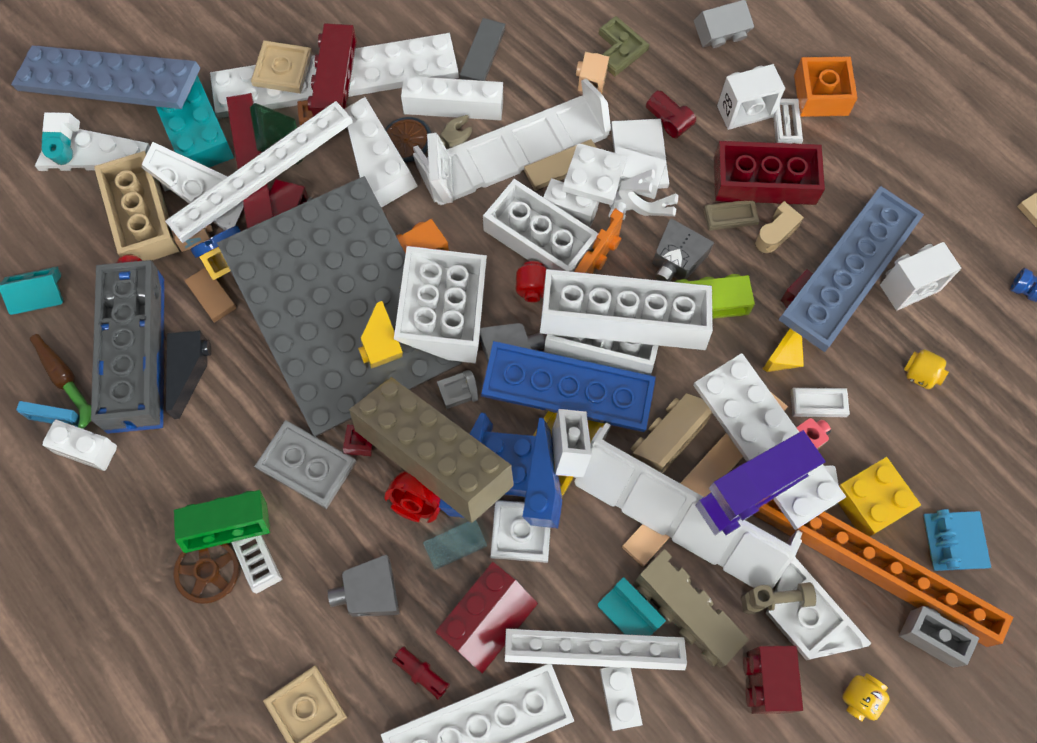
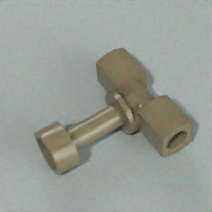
(763, 597)

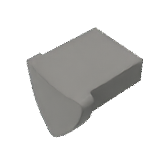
(458, 389)

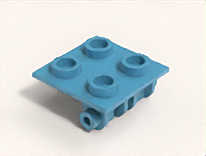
(956, 540)

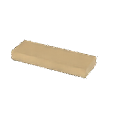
(552, 167)

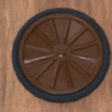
(408, 133)

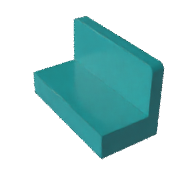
(31, 290)
(630, 610)

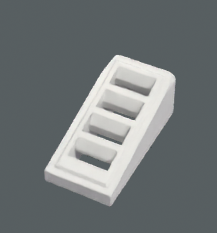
(266, 580)

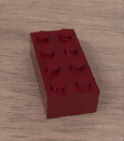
(768, 172)

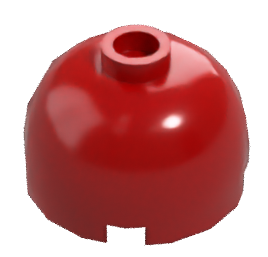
(412, 498)

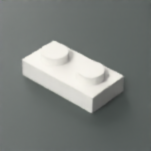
(620, 697)

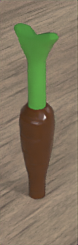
(62, 378)

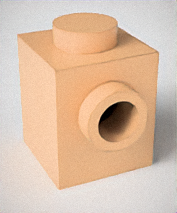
(593, 69)

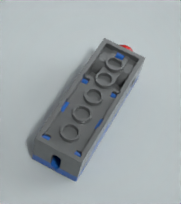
(128, 346)

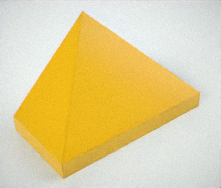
(787, 354)

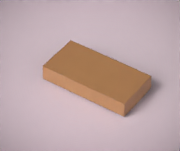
(210, 295)

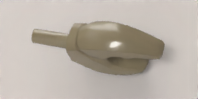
(452, 137)

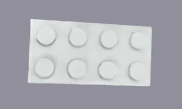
(538, 229)

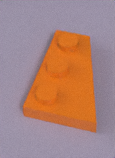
(605, 242)

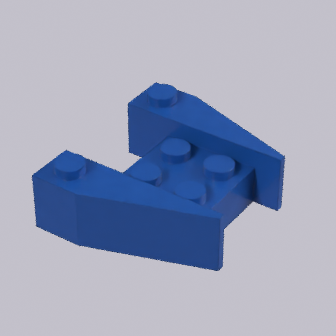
(531, 471)

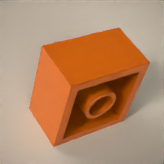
(825, 86)

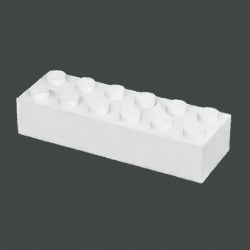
(627, 309)

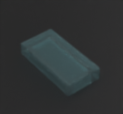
(455, 544)

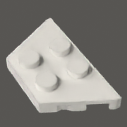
(814, 629)

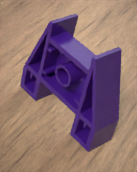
(758, 482)

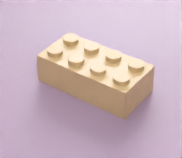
(135, 208)

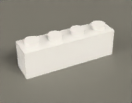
(452, 97)

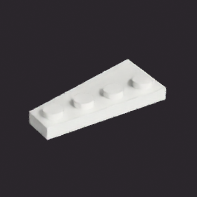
(93, 149)
(187, 179)

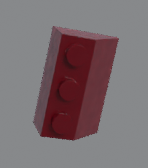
(481, 618)

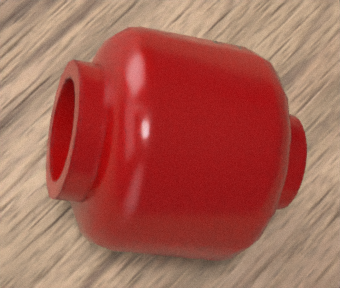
(531, 281)

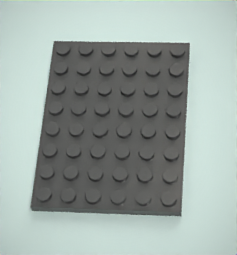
(312, 292)

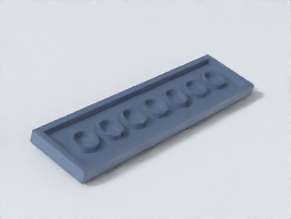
(107, 76)
(851, 269)

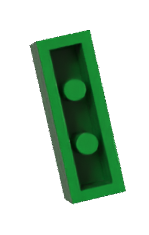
(221, 521)

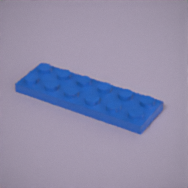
(566, 383)

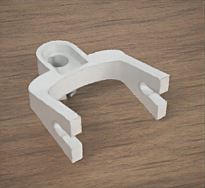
(628, 200)

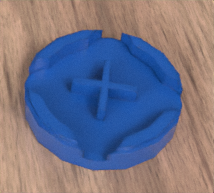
(211, 244)

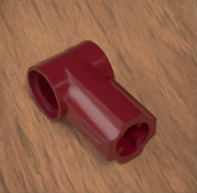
(675, 119)

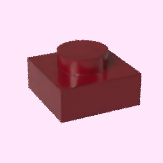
(356, 444)

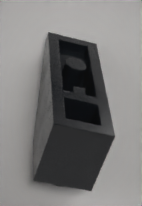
(185, 366)

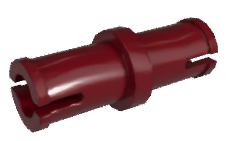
(420, 673)

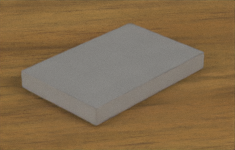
(305, 464)

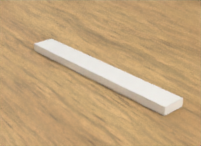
(258, 172)

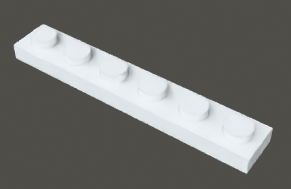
(595, 649)

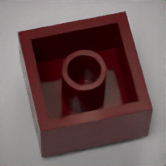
(773, 680)

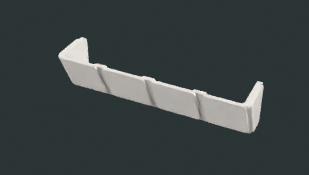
(512, 147)
(671, 510)

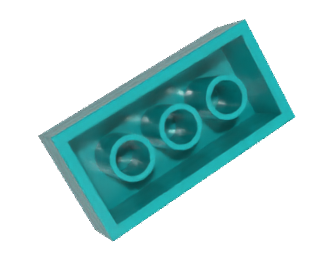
(195, 129)

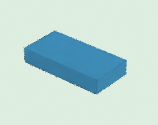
(47, 413)

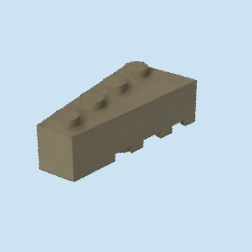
(690, 611)

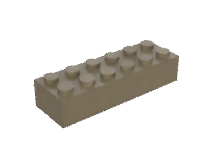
(432, 449)

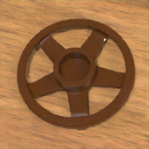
(206, 572)

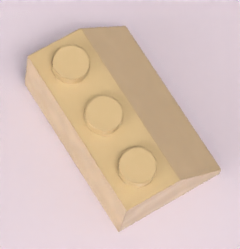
(672, 433)

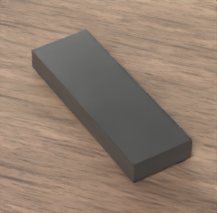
(483, 50)

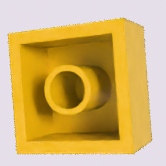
(877, 498)

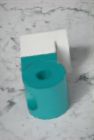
(57, 136)

